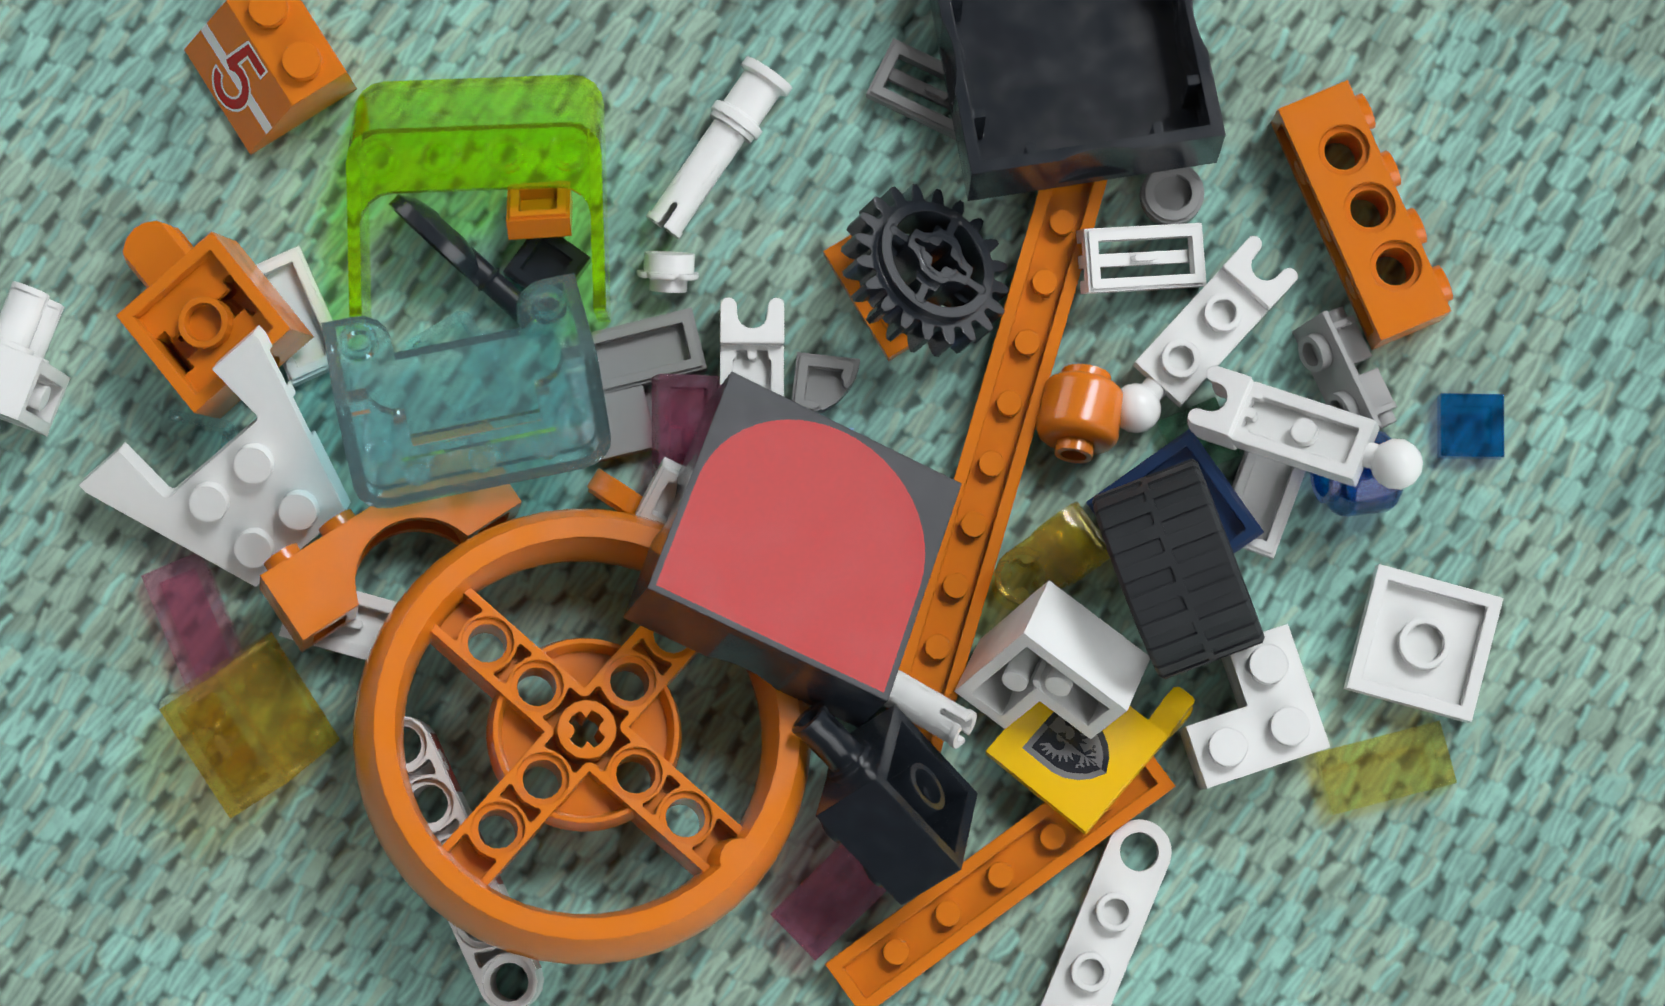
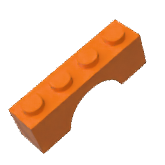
(316, 584)

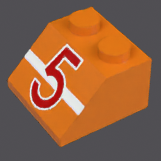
(267, 67)

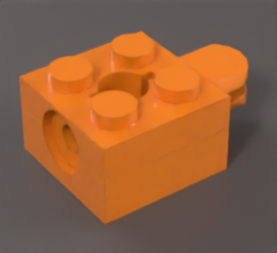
(200, 308)

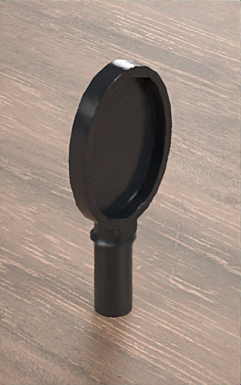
(457, 252)

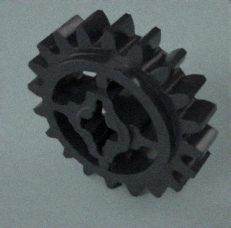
(932, 267)

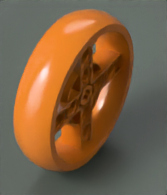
(456, 876)

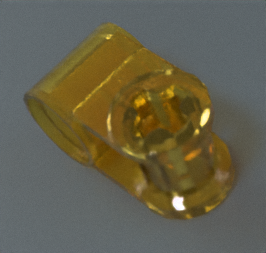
(1057, 551)

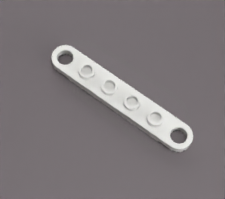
(1108, 923)

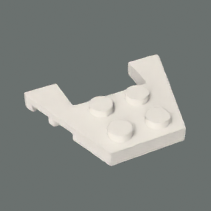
(251, 495)

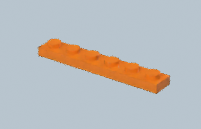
(980, 893)

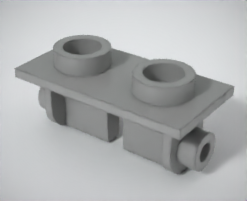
(1330, 349)

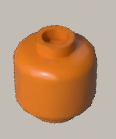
(1080, 413)

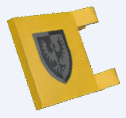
(1079, 773)

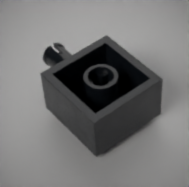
(890, 799)

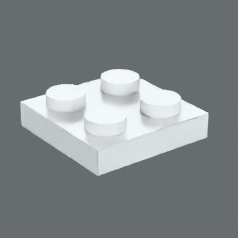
(1423, 643)

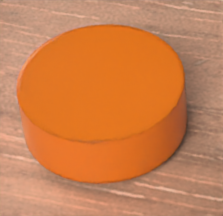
(613, 492)

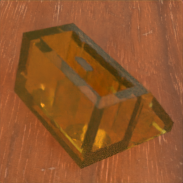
(249, 724)

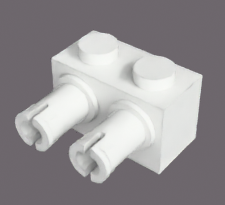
(28, 383)

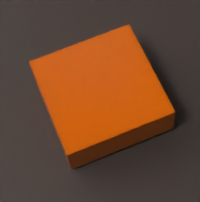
(539, 213)

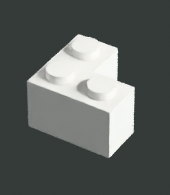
(1057, 656)
(1273, 720)

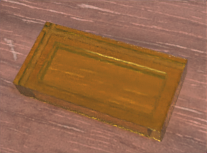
(1385, 768)

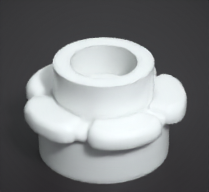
(668, 270)

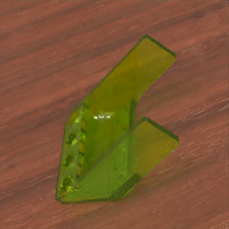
(476, 139)

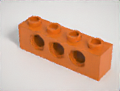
(1345, 118)

